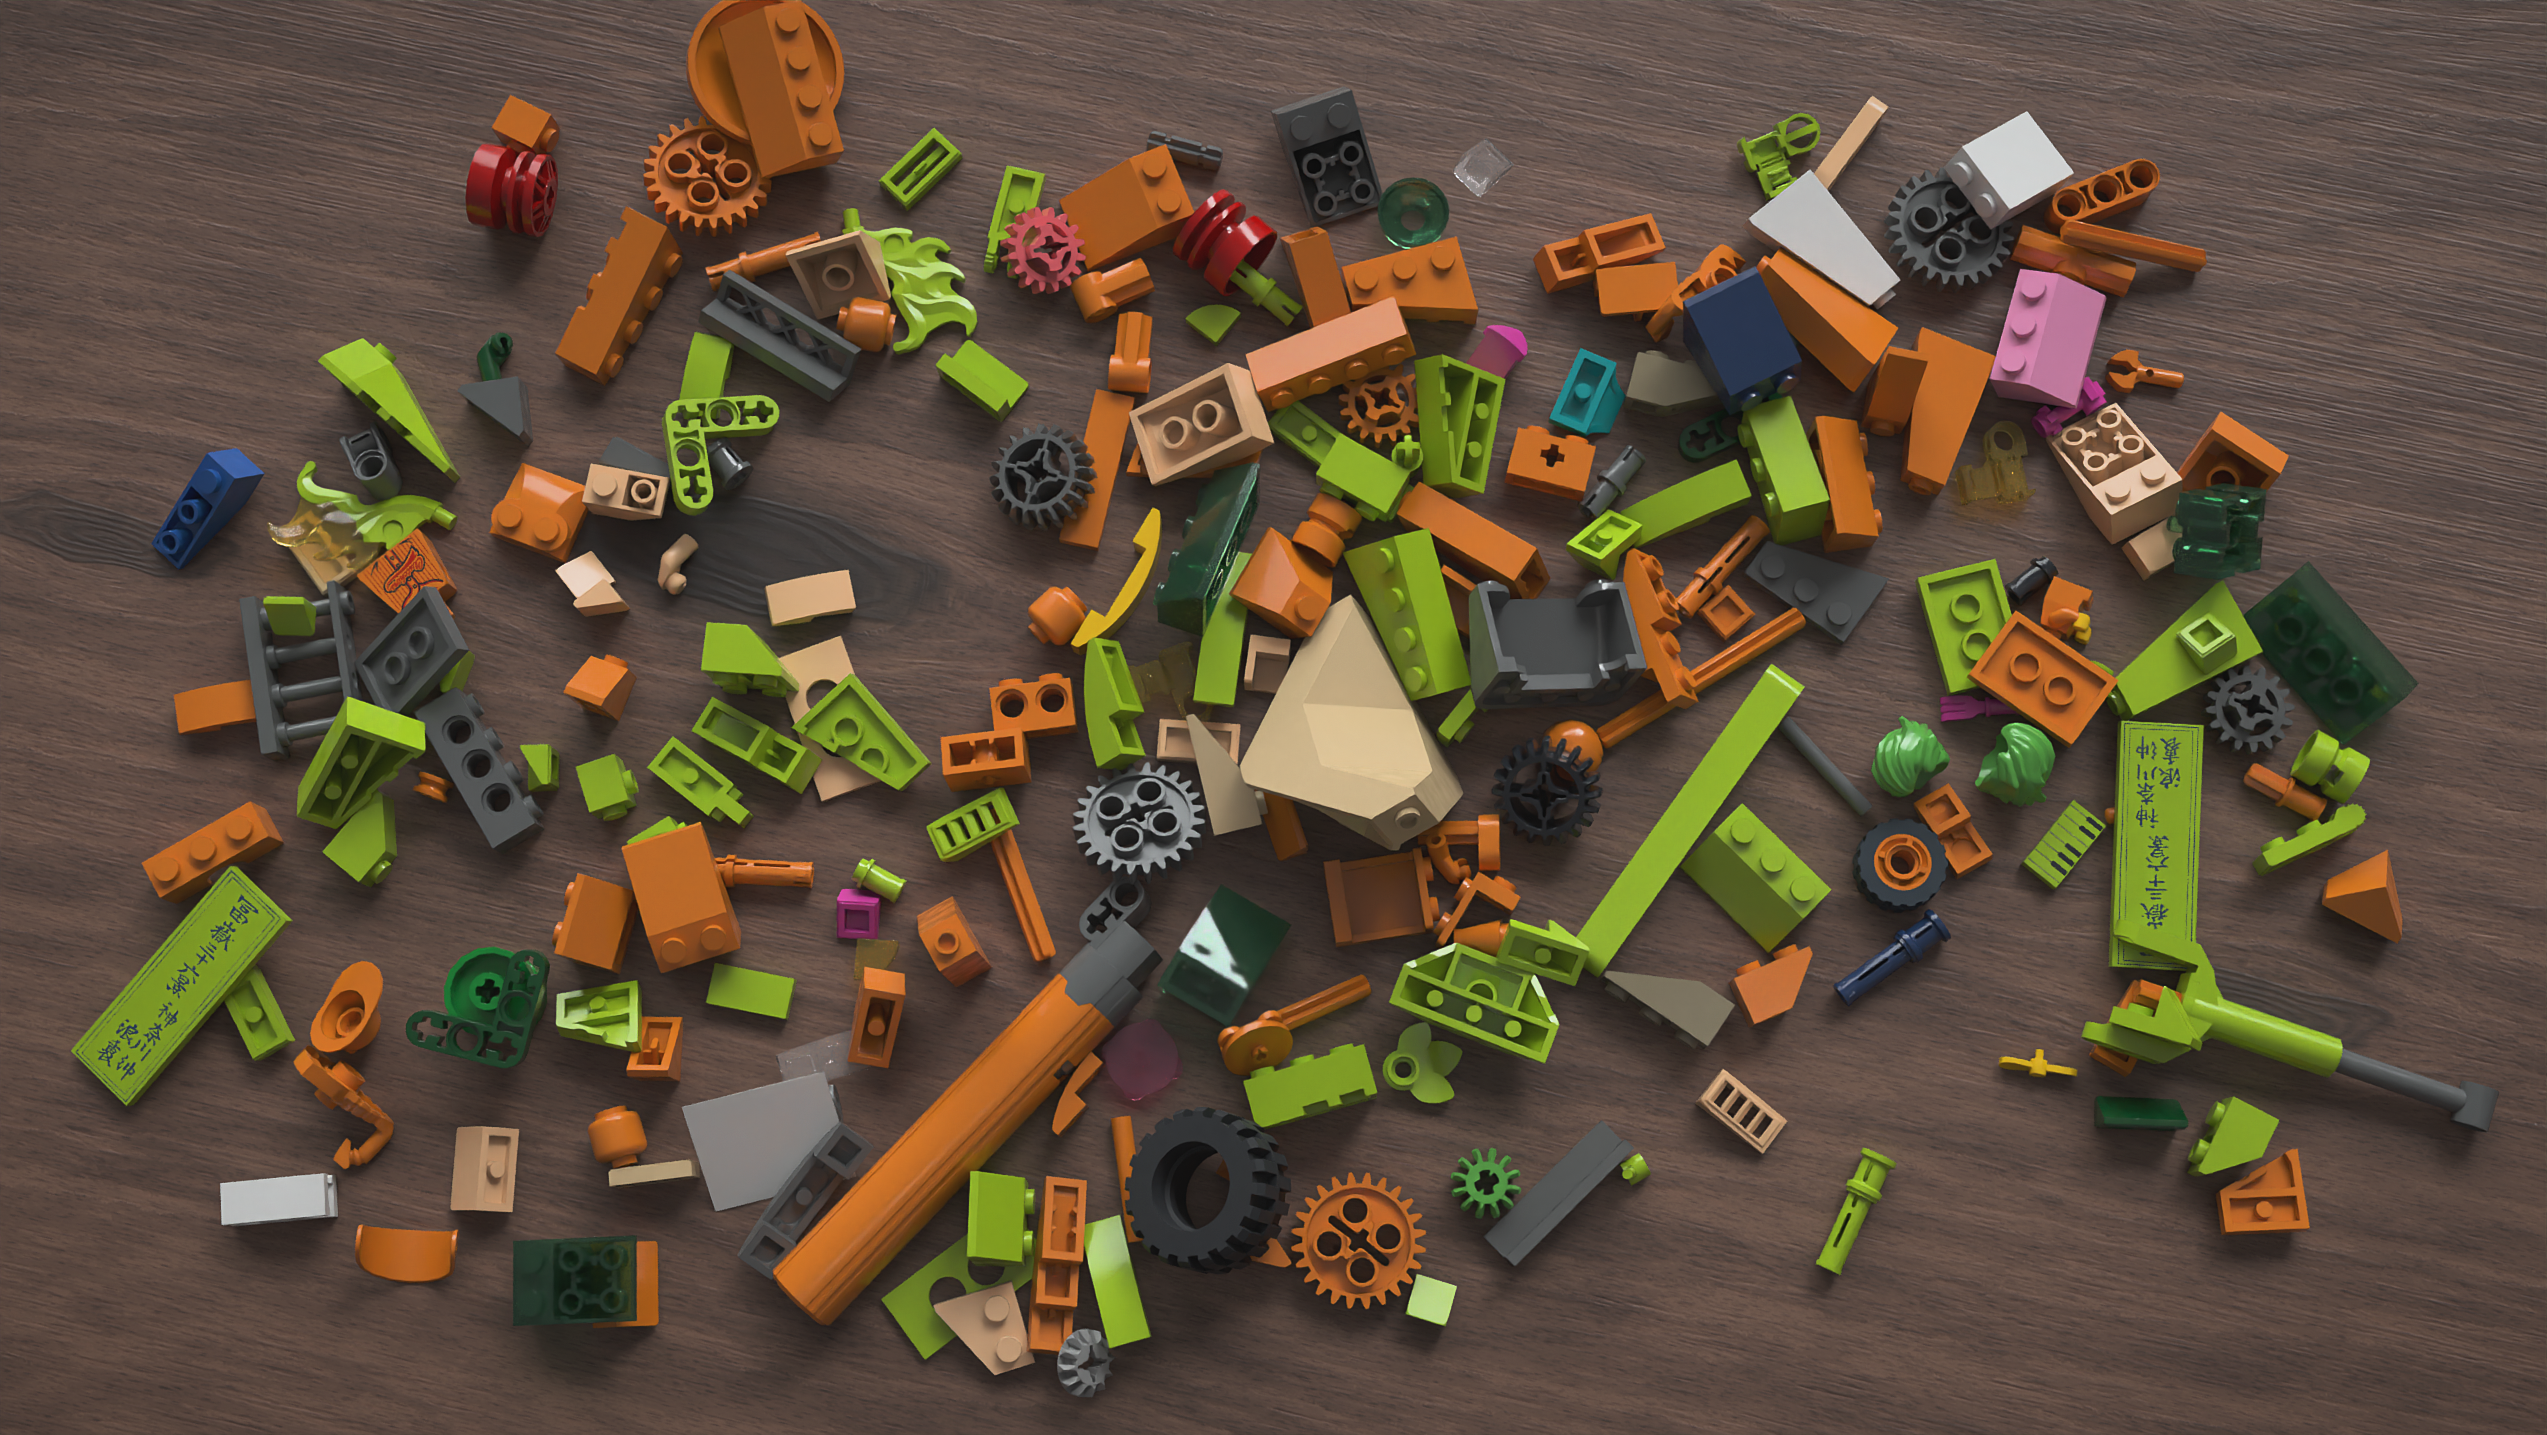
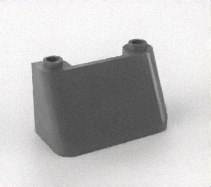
(1552, 648)

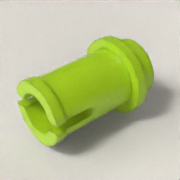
(878, 880)

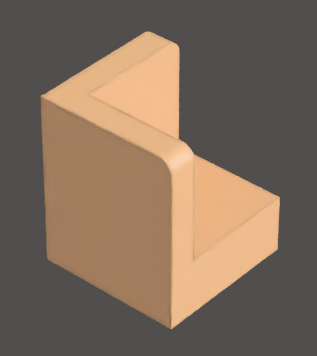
(1266, 663)

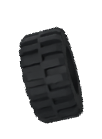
(1162, 1179)

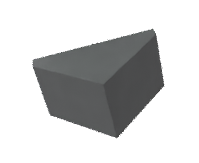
(504, 403)

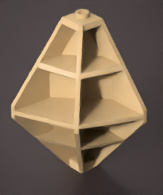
(1352, 737)

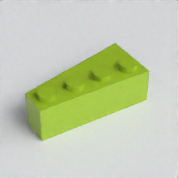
(1411, 611)

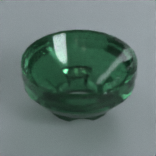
(1418, 196)

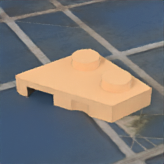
(990, 1326)

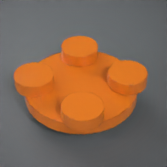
(1256, 1044)

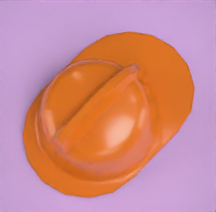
(350, 1012)

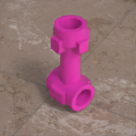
(2048, 421)

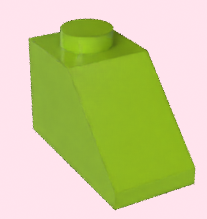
(367, 841)

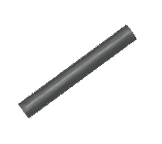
(1825, 766)

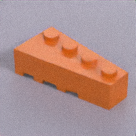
(620, 297)

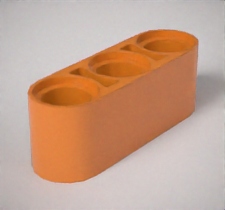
(2114, 184)

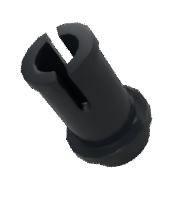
(2031, 580)

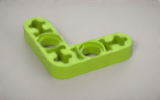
(694, 438)

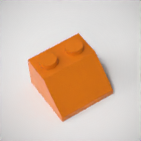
(2231, 456)

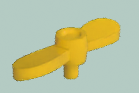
(2036, 1066)

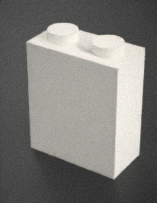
(2008, 170)

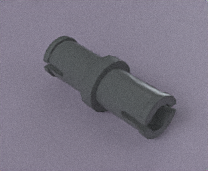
(1611, 483)

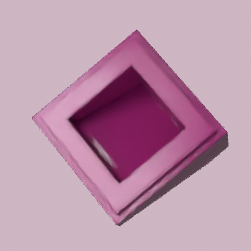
(858, 914)

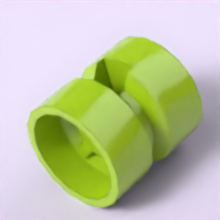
(2315, 763)

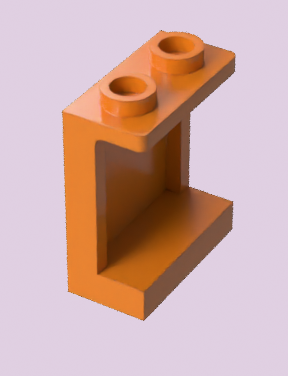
(1380, 897)

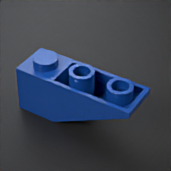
(207, 504)

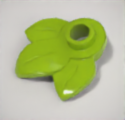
(1428, 1063)

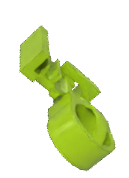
(1772, 159)

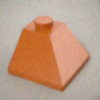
(1284, 586)

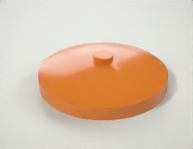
(711, 76)

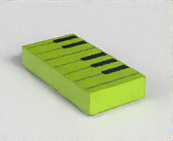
(2063, 844)

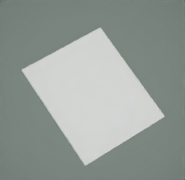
(759, 1137)

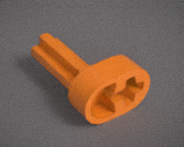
(1482, 833)

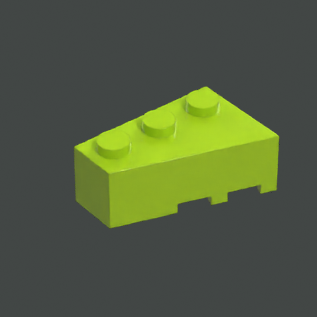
(1456, 423)
(1784, 471)
(1310, 1086)

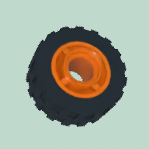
(1914, 845)

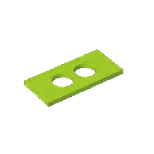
(911, 1299)

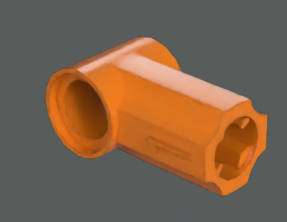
(1102, 294)
(1131, 363)

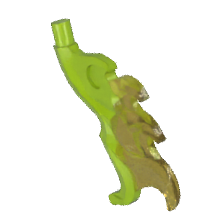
(350, 527)

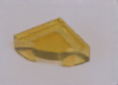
(874, 954)

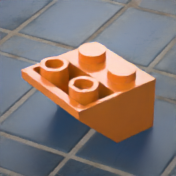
(596, 923)

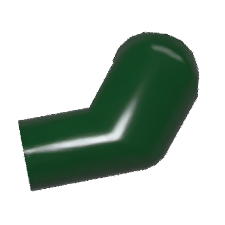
(494, 355)

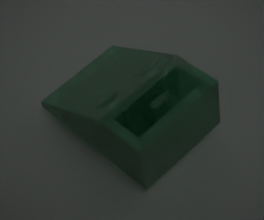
(1224, 957)
(575, 1280)

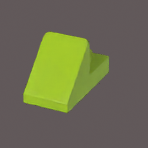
(1603, 543)
(1545, 951)
(2168, 1024)

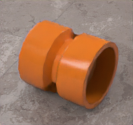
(1327, 528)

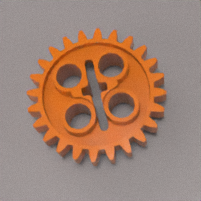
(679, 192)
(1382, 1210)

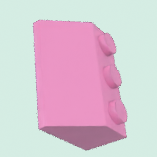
(2047, 339)

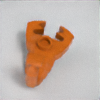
(1712, 271)
(340, 1086)

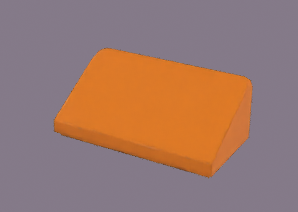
(1284, 827)

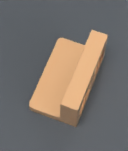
(484, 1169)

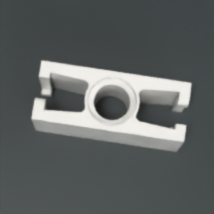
(279, 1199)

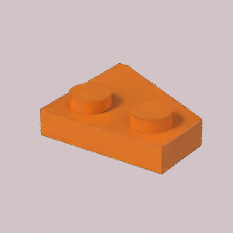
(2265, 1200)

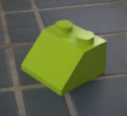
(999, 1220)

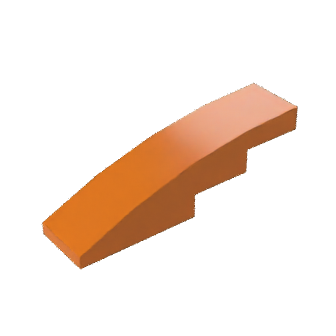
(1056, 1264)

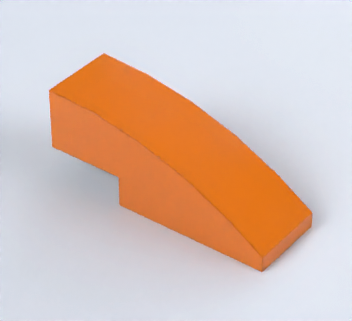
(1605, 246)

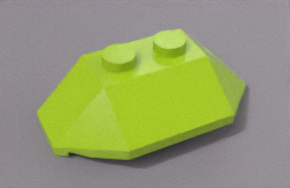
(1478, 1000)

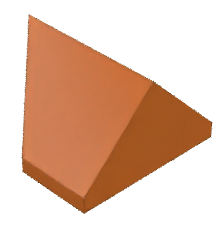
(2367, 896)

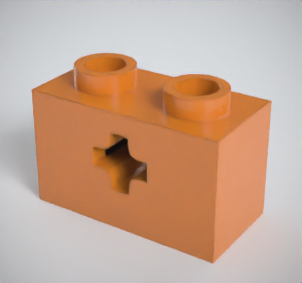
(1529, 459)
(986, 759)

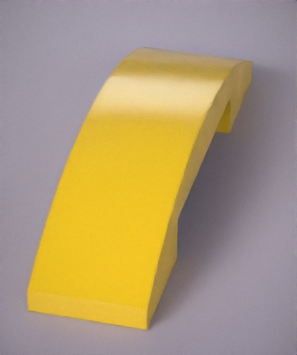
(1147, 543)

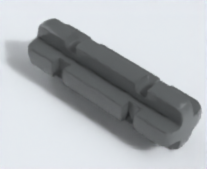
(1187, 150)

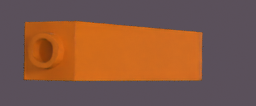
(1826, 318)
(1941, 409)
(1475, 542)
(952, 942)

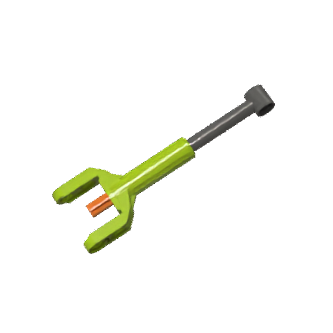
(2268, 1035)

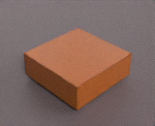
(1726, 613)

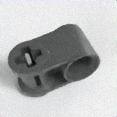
(373, 462)

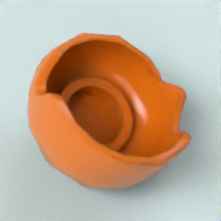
(1576, 734)

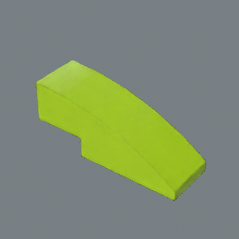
(1689, 503)
(1111, 706)
(757, 745)
(1115, 1282)

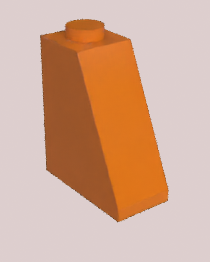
(1316, 275)

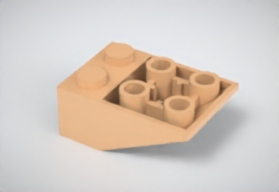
(2116, 473)

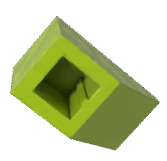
(2234, 1137)

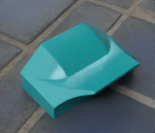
(1589, 396)

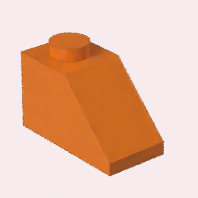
(602, 686)
(876, 1017)

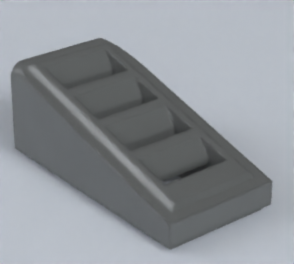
(629, 457)

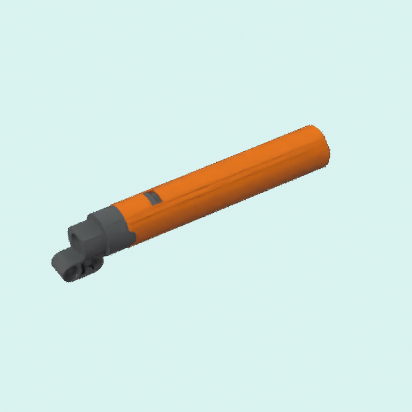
(975, 1112)

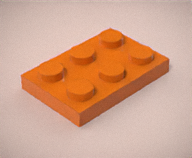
(2042, 679)

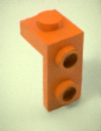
(1495, 892)

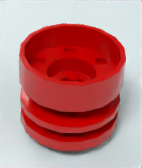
(511, 190)
(1222, 240)

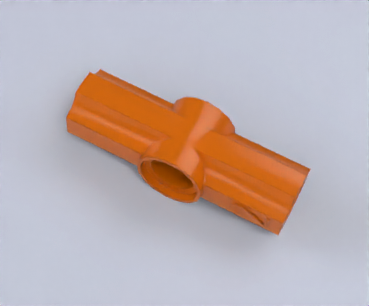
(2074, 262)

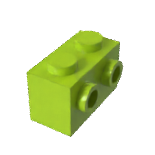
(1362, 478)

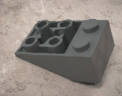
(1328, 155)

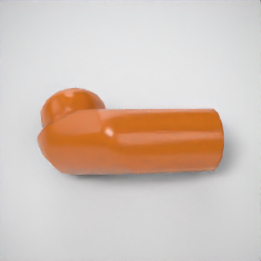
(1442, 860)

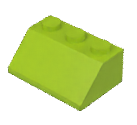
(1755, 878)

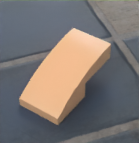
(809, 597)

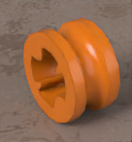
(433, 787)

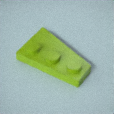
(863, 732)

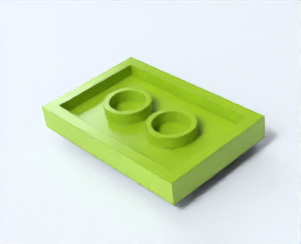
(1963, 616)

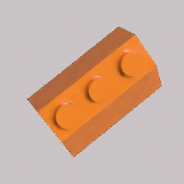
(1840, 459)

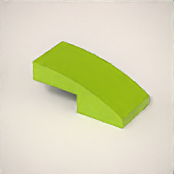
(707, 368)

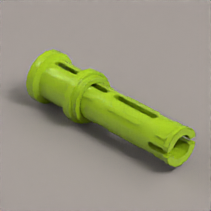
(1863, 1191)

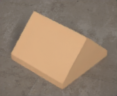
(839, 271)

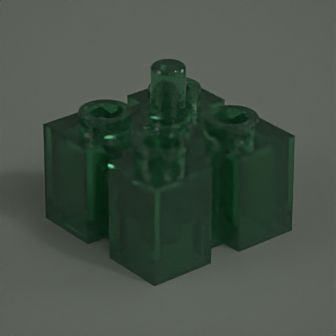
(2218, 531)

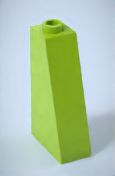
(2166, 667)

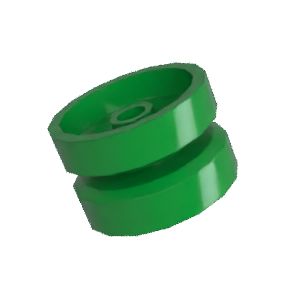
(473, 984)

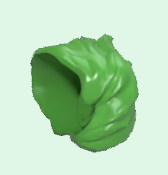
(1908, 758)
(2017, 765)

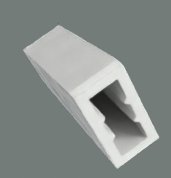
(1824, 237)

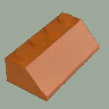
(781, 90)

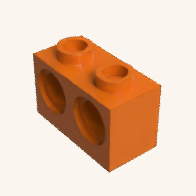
(1034, 719)

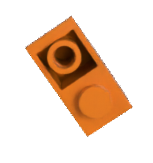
(1770, 988)

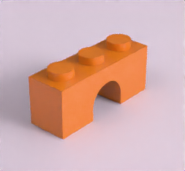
(231, 839)

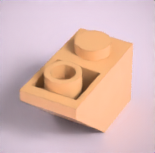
(625, 493)

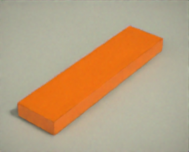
(1105, 442)

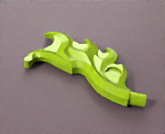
(920, 282)

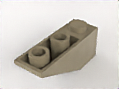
(1667, 386)
(1681, 1004)

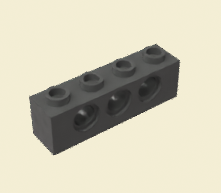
(442, 721)

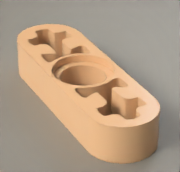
(1851, 142)

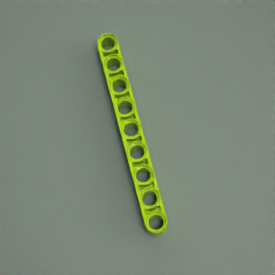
(1687, 817)

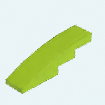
(1223, 646)

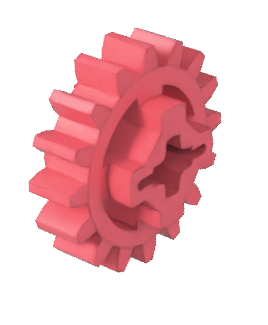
(1040, 268)

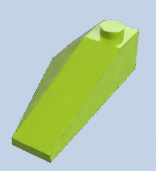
(382, 387)

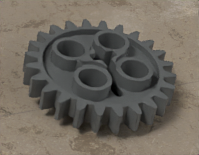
(1971, 258)
(1139, 823)

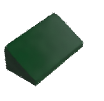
(2139, 1114)

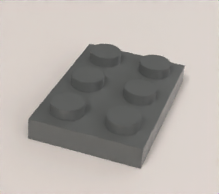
(412, 653)

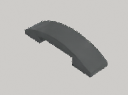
(802, 1197)

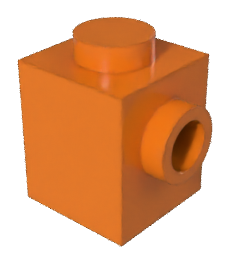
(526, 127)

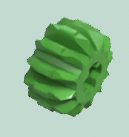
(1497, 1190)

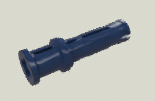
(1907, 947)

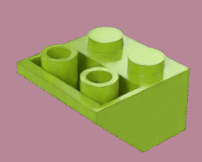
(742, 660)

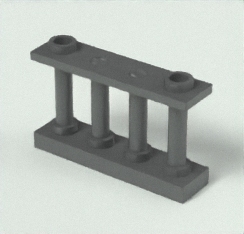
(266, 658)

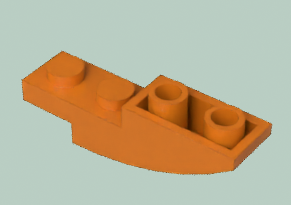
(1655, 617)

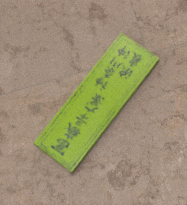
(2156, 835)
(181, 985)

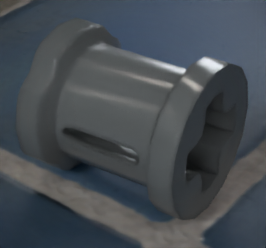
(728, 464)

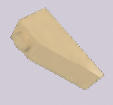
(1228, 798)

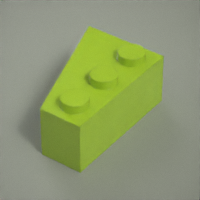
(355, 759)

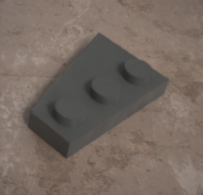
(1824, 591)

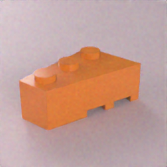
(1424, 280)

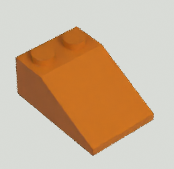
(1128, 208)
(681, 897)

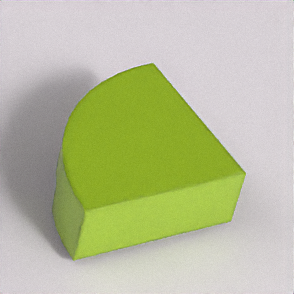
(1213, 321)

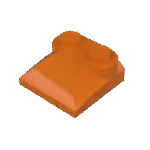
(540, 513)

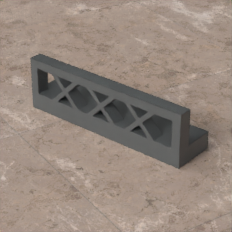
(780, 344)
(1557, 1193)

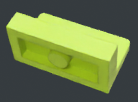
(983, 379)

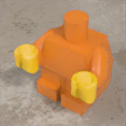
(2064, 611)

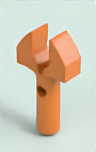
(2140, 373)

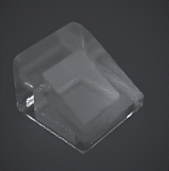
(1482, 167)

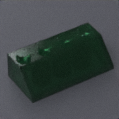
(1209, 548)
(2328, 653)

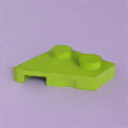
(603, 1015)

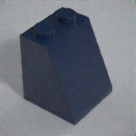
(1741, 342)

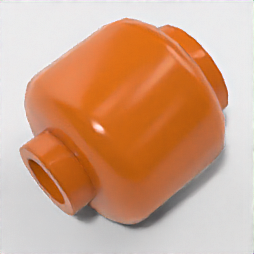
(867, 323)
(1056, 616)
(617, 1137)

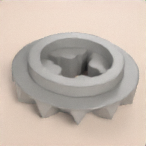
(1075, 1351)

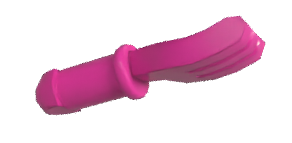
(1966, 708)

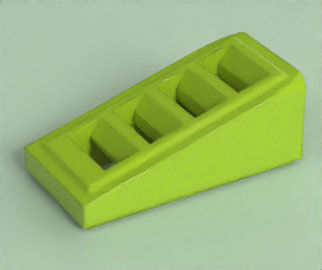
(950, 837)

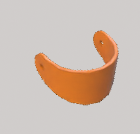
(406, 1254)

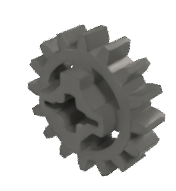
(2254, 695)

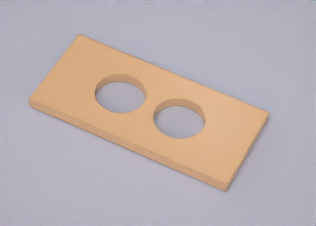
(808, 666)

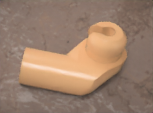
(671, 562)

